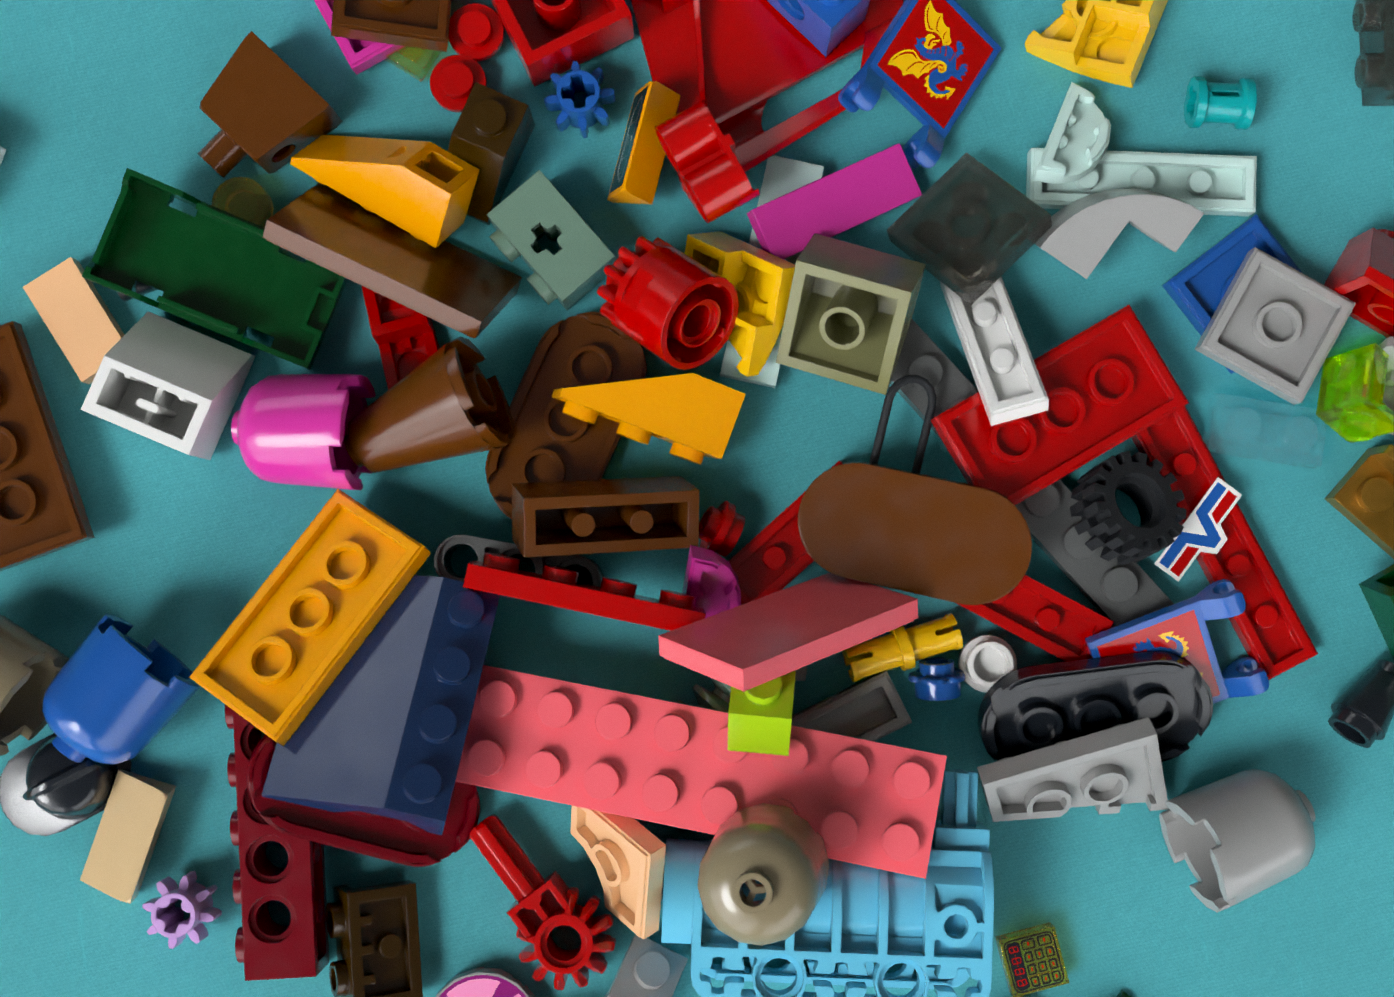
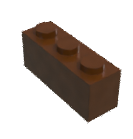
(604, 516)

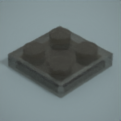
(969, 228)

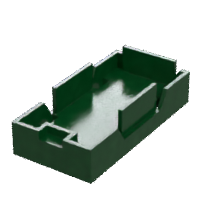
(214, 270)

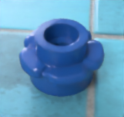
(937, 679)

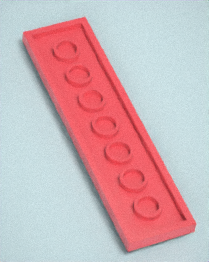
(674, 768)

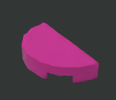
(711, 581)

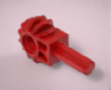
(543, 906)

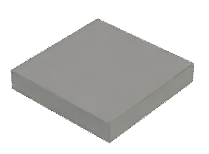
(1275, 326)

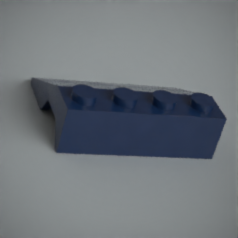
(396, 713)

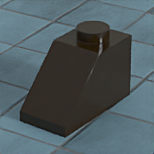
(491, 138)

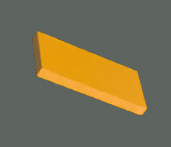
(310, 616)

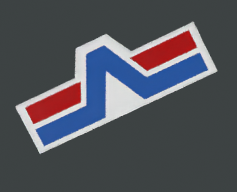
(1201, 530)

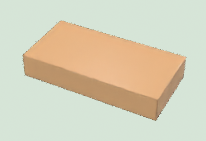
(75, 316)

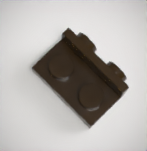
(375, 941)

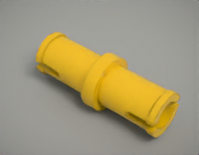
(903, 647)

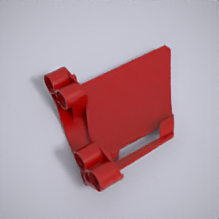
(726, 67)

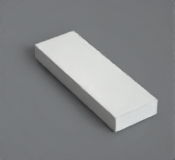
(998, 354)

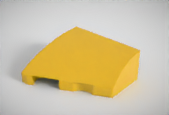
(1100, 38)
(762, 291)

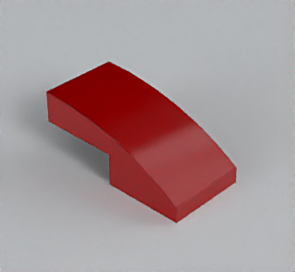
(401, 334)

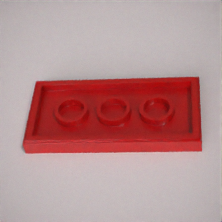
(1099, 395)

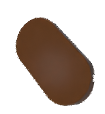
(545, 440)
(915, 533)

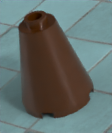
(433, 414)

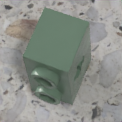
(538, 211)

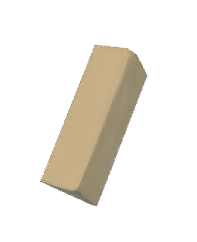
(127, 835)

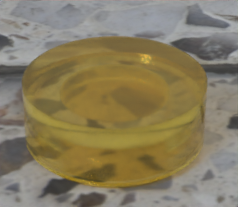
(244, 199)

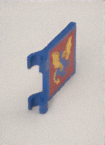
(930, 65)
(1184, 632)

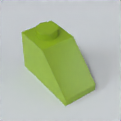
(762, 717)

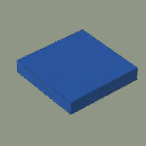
(1205, 280)

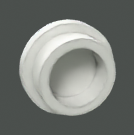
(986, 661)

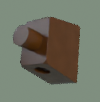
(262, 111)

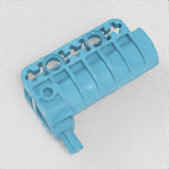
(862, 918)

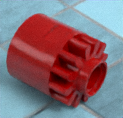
(669, 303)

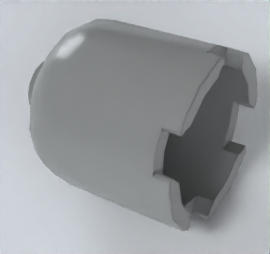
(1239, 835)

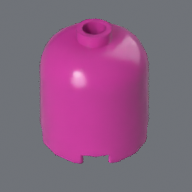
(296, 429)

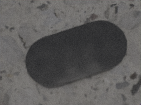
(1085, 696)

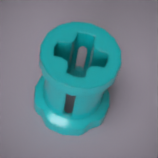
(1220, 102)

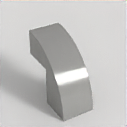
(1091, 224)

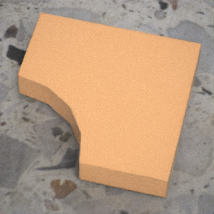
(627, 865)

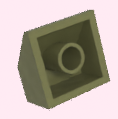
(849, 312)

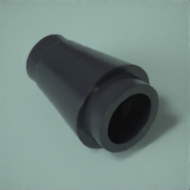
(1366, 707)

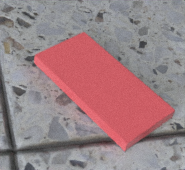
(787, 630)

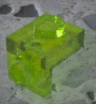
(1354, 393)

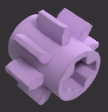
(169, 919)

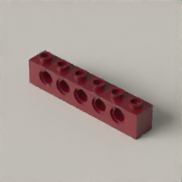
(260, 943)

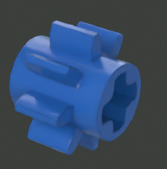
(575, 82)

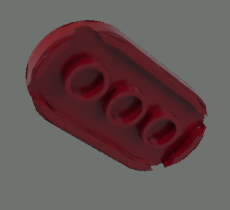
(363, 831)

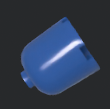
(114, 695)

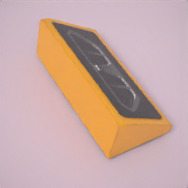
(641, 152)

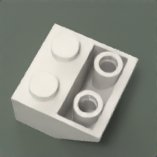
(169, 385)

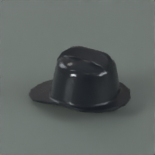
(52, 793)

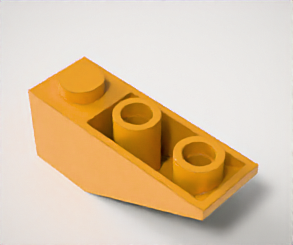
(397, 179)
(679, 409)

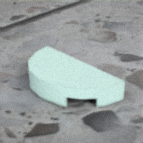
(1076, 139)

